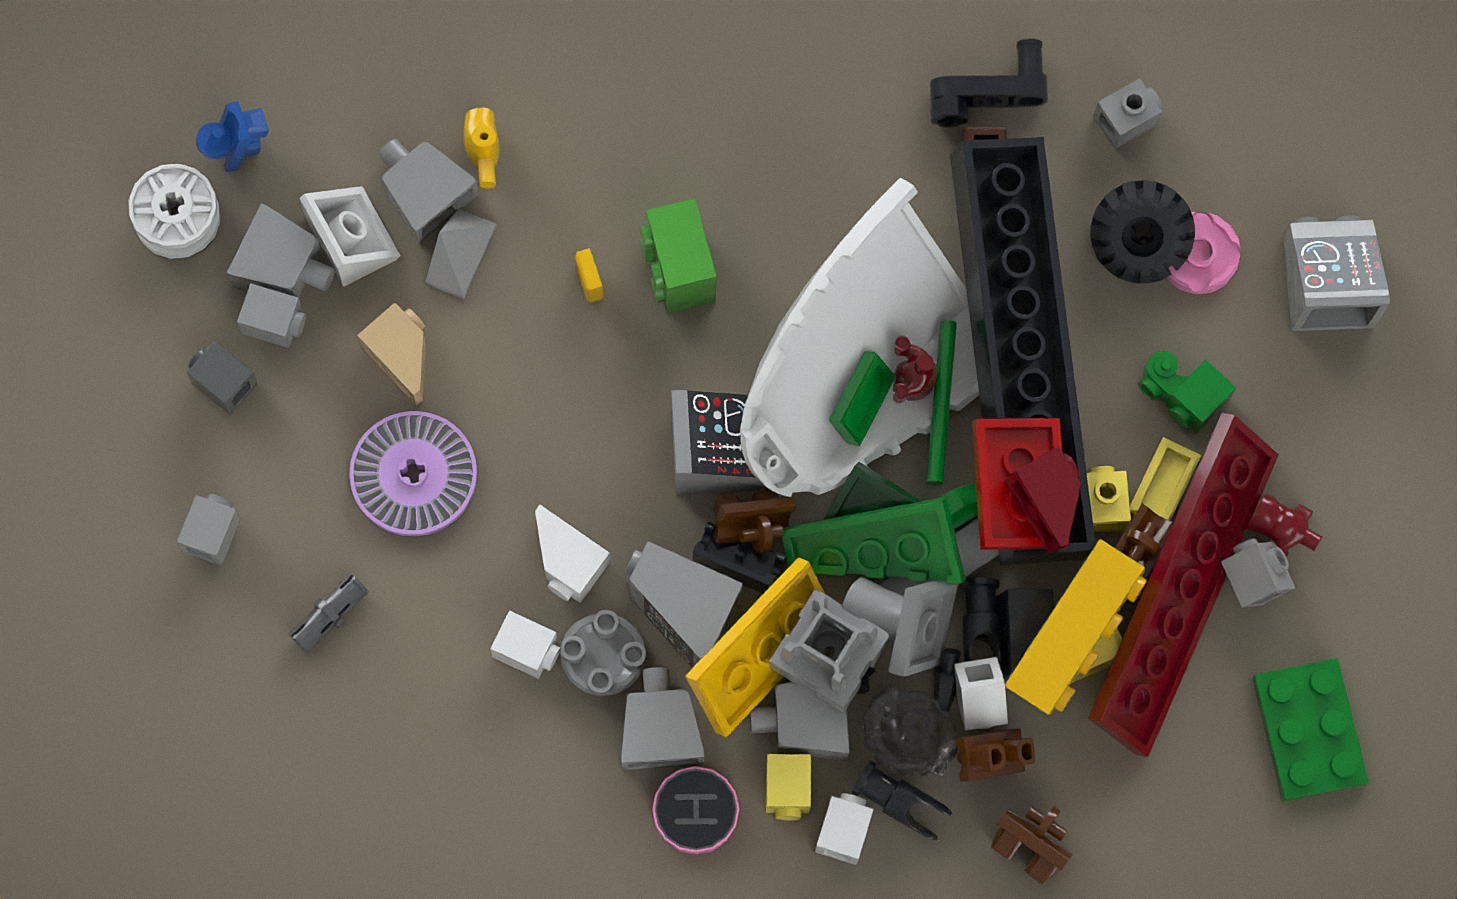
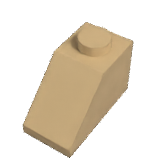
(398, 348)

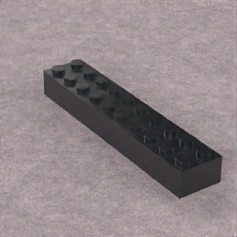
(1019, 305)

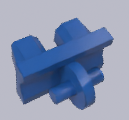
(233, 136)

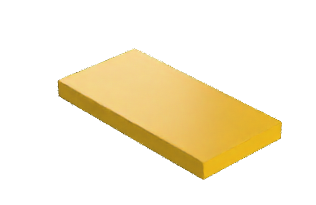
(737, 668)

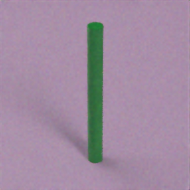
(941, 403)

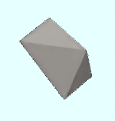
(459, 253)

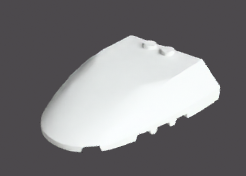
(870, 290)

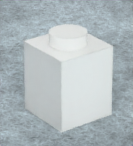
(525, 645)
(981, 693)
(844, 828)

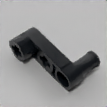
(955, 94)

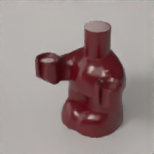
(914, 376)
(1284, 525)

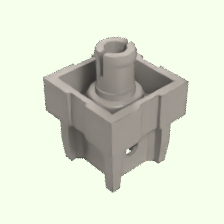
(824, 628)

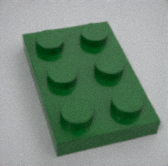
(1310, 730)

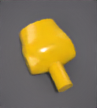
(482, 144)

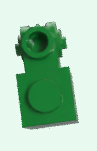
(1190, 398)

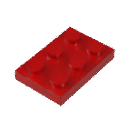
(1000, 450)

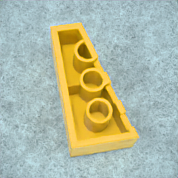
(1076, 627)

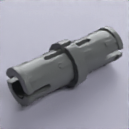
(328, 612)

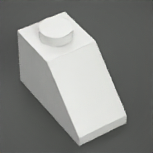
(569, 557)

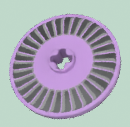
(384, 457)

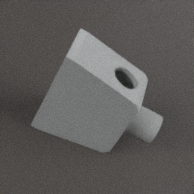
(425, 186)
(279, 256)
(803, 723)
(660, 726)

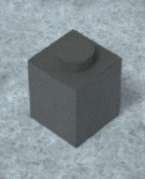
(221, 377)

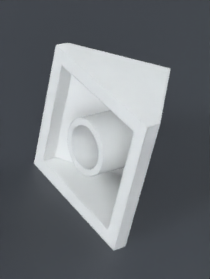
(349, 232)

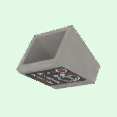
(1334, 274)
(709, 443)
(683, 599)

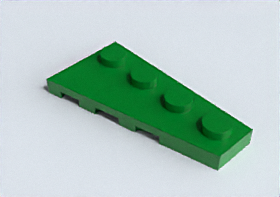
(893, 542)

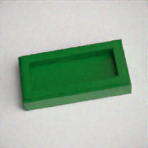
(862, 398)

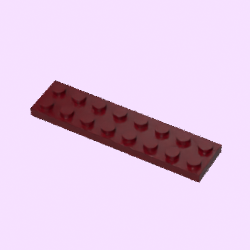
(1183, 586)

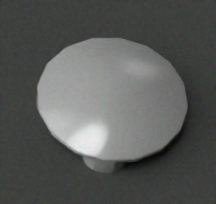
(602, 654)

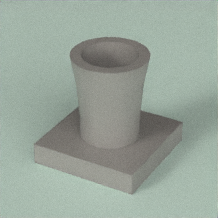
(915, 621)

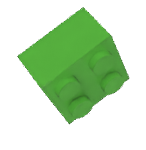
(681, 256)

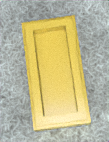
(1165, 479)

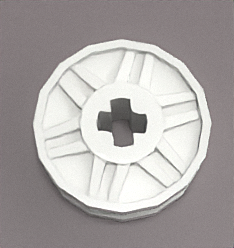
(151, 210)

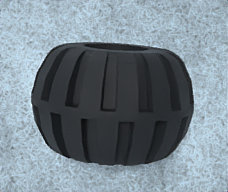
(1145, 258)

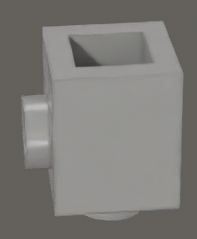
(1128, 113)
(271, 316)
(209, 528)
(1258, 572)

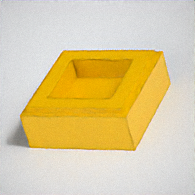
(588, 275)

